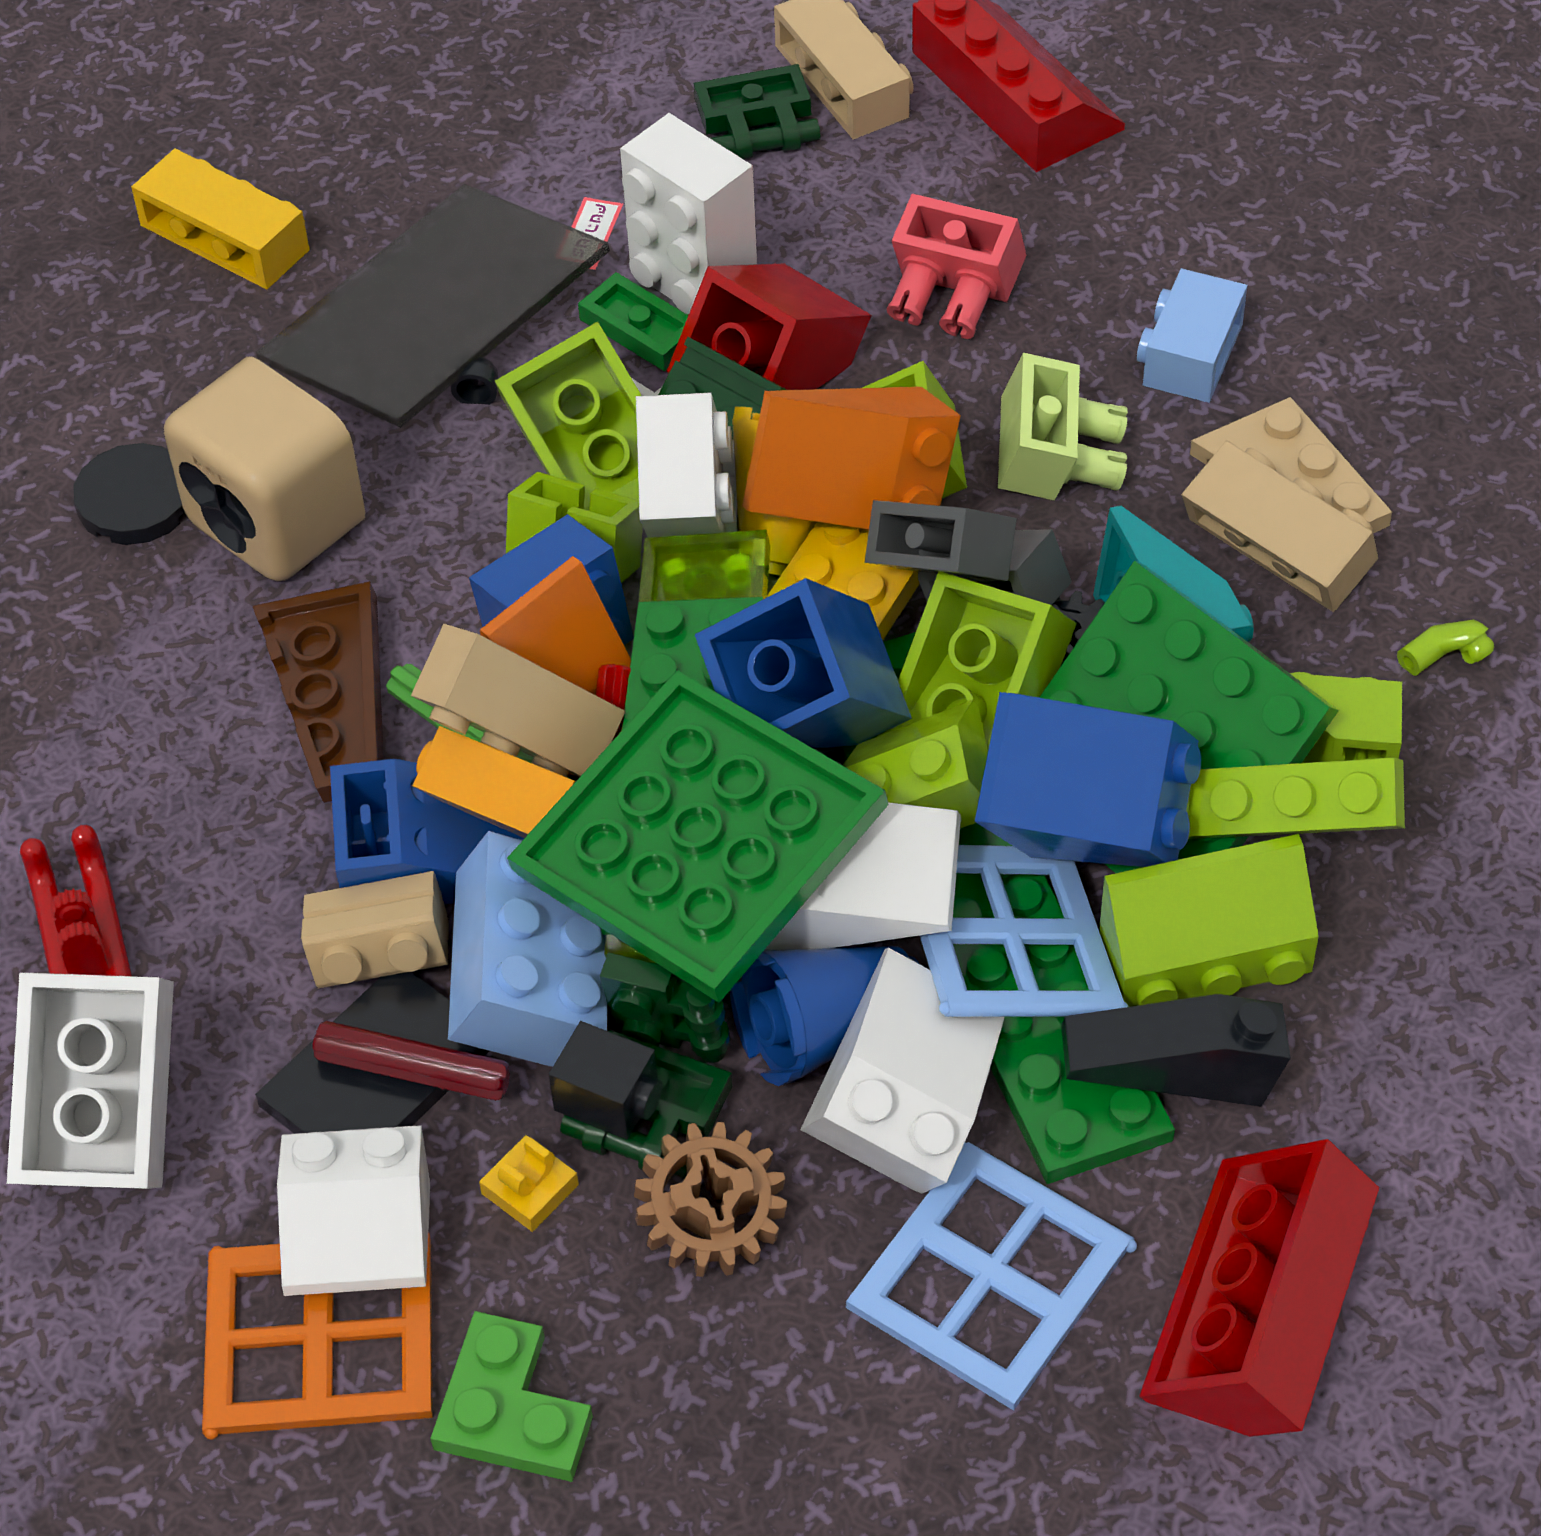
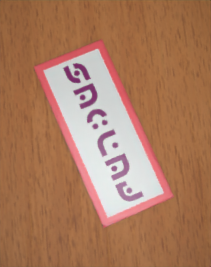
(597, 218)

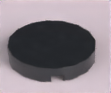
(129, 494)

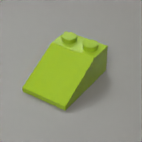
(579, 413)
(980, 645)

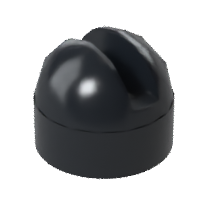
(467, 389)

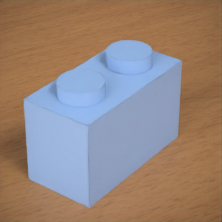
(1192, 334)

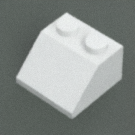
(353, 1210)

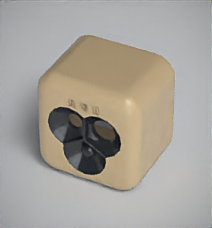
(264, 469)

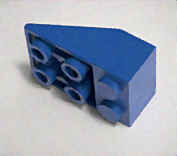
(397, 830)

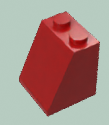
(775, 324)

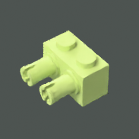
(1042, 429)

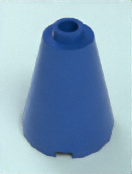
(800, 1005)

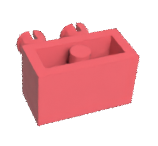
(957, 250)

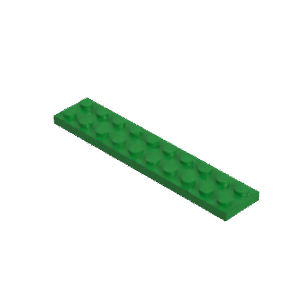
(1063, 1121)

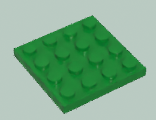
(1176, 662)
(698, 834)

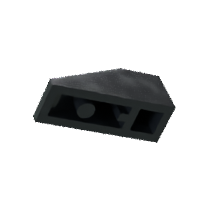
(1183, 1047)

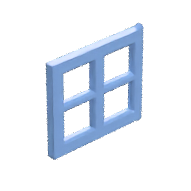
(1074, 929)
(989, 1273)

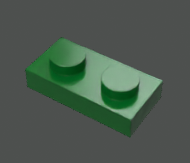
(635, 319)

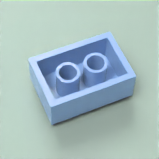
(519, 961)

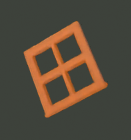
(316, 1334)

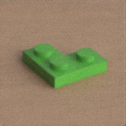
(493, 1414)

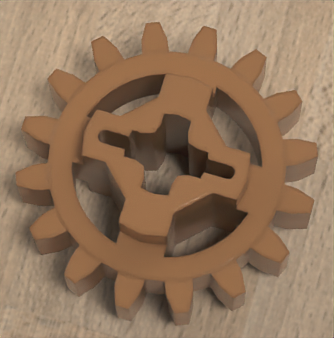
(684, 1209)

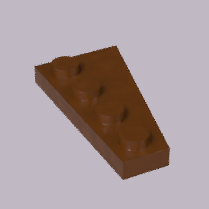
(329, 674)

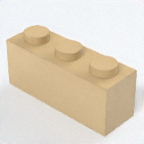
(843, 64)
(1281, 524)
(514, 703)

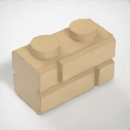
(375, 929)

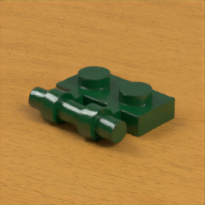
(754, 100)
(659, 1009)
(689, 1095)

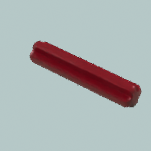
(411, 1060)

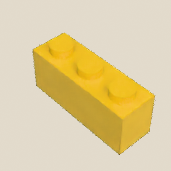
(221, 218)

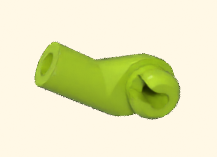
(1441, 639)

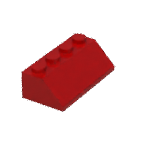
(1010, 80)
(1262, 1289)

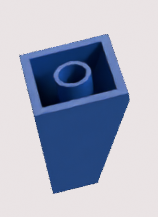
(807, 666)
(1087, 782)

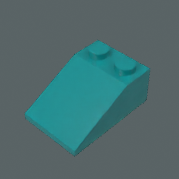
(1133, 540)

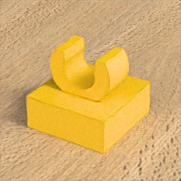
(529, 1183)

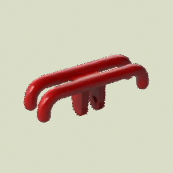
(77, 927)

